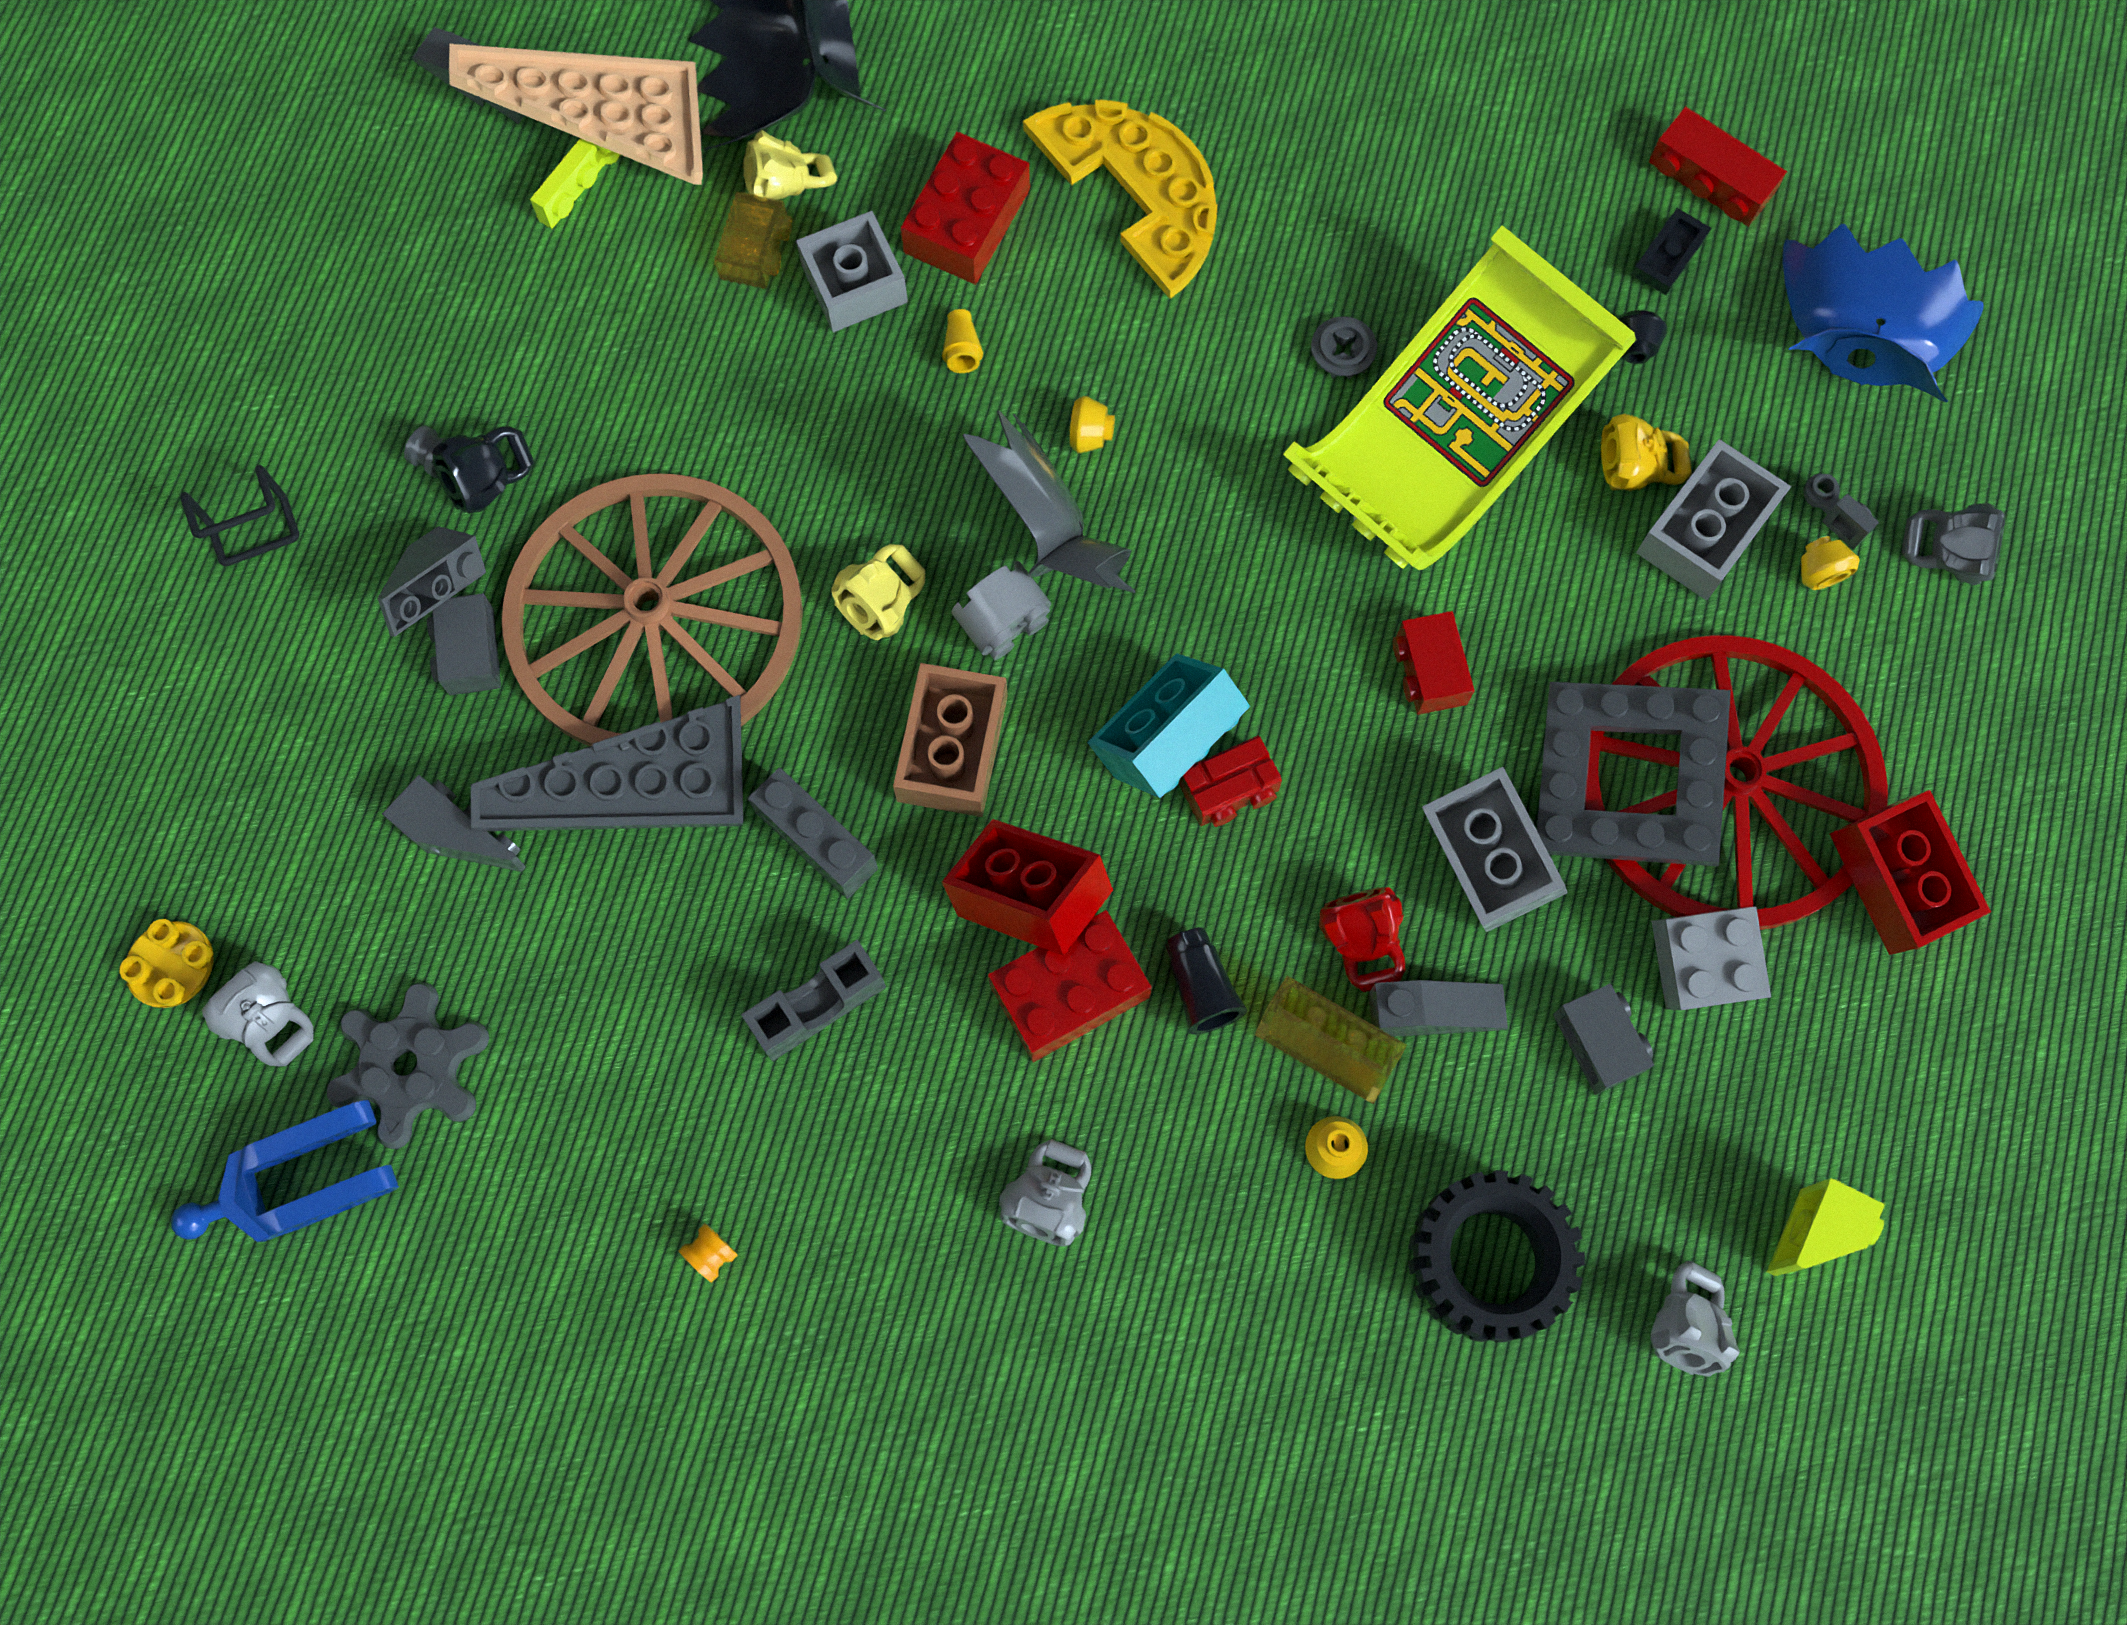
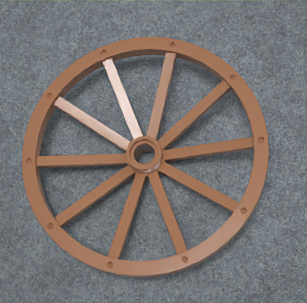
(645, 589)

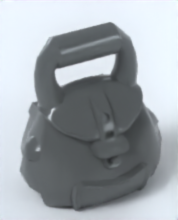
(1962, 544)

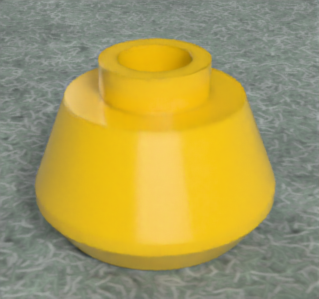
(1090, 425)
(1827, 563)
(1336, 1161)

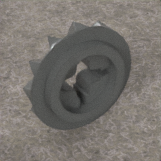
(1344, 331)

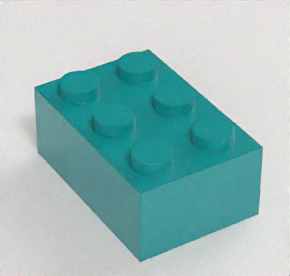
(1169, 724)

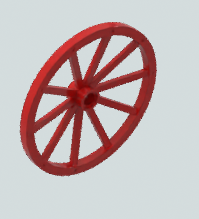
(1754, 766)

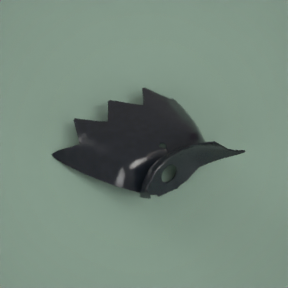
(766, 56)

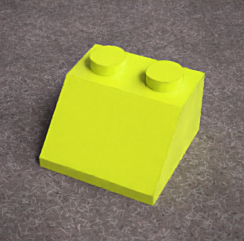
(1825, 1225)

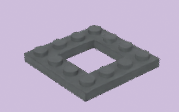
(1693, 713)

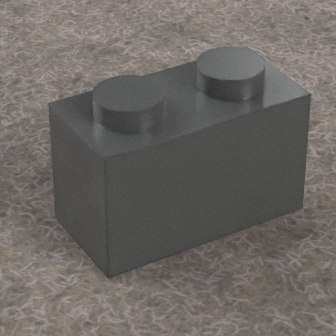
(465, 645)
(1604, 1038)

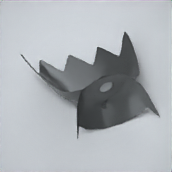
(1048, 509)

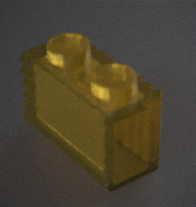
(752, 240)

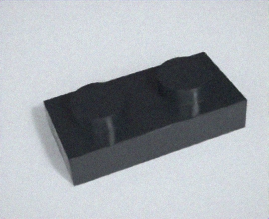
(1671, 251)

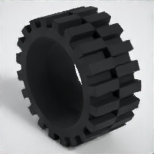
(1552, 1247)

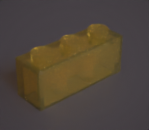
(1330, 1039)

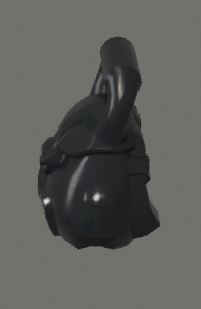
(475, 469)

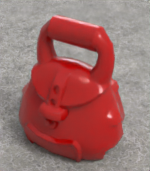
(1363, 930)

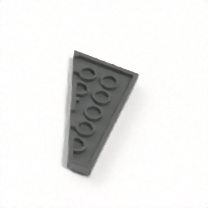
(645, 778)

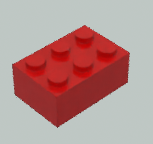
(965, 207)
(1910, 873)
(1028, 886)
(1066, 996)

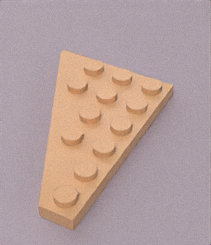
(616, 102)

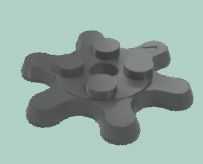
(428, 1086)

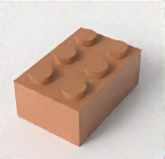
(951, 740)

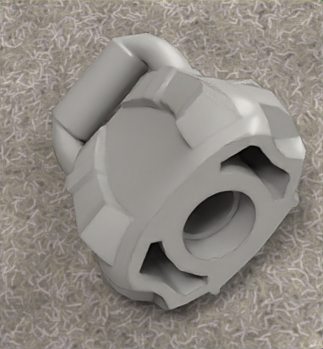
(254, 1010)
(1046, 1200)
(1693, 1330)

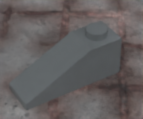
(1437, 1007)

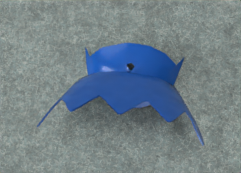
(1842, 292)

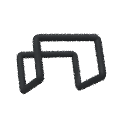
(267, 484)

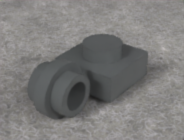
(1845, 517)

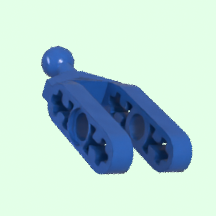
(241, 1197)

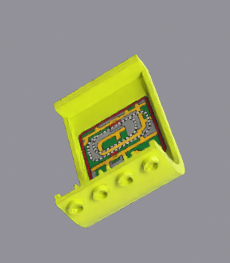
(1465, 404)

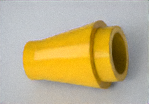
(961, 344)

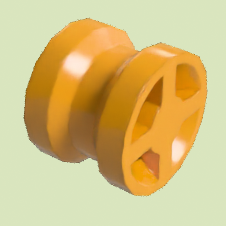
(708, 1252)

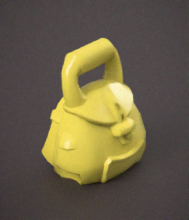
(781, 170)
(874, 595)

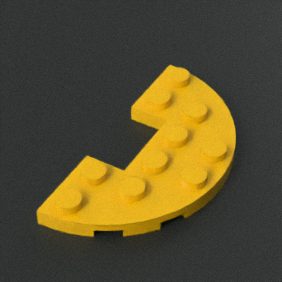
(1156, 169)

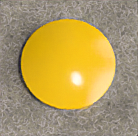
(168, 964)

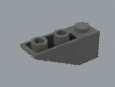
(428, 576)
(442, 829)

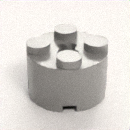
(1003, 609)

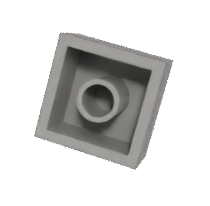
(852, 271)
(1711, 958)

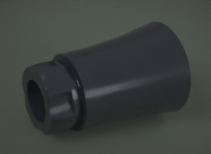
(1203, 983)

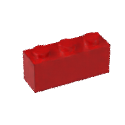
(1717, 166)

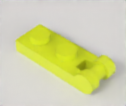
(568, 181)

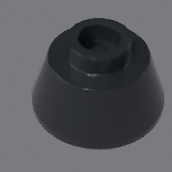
(1649, 335)

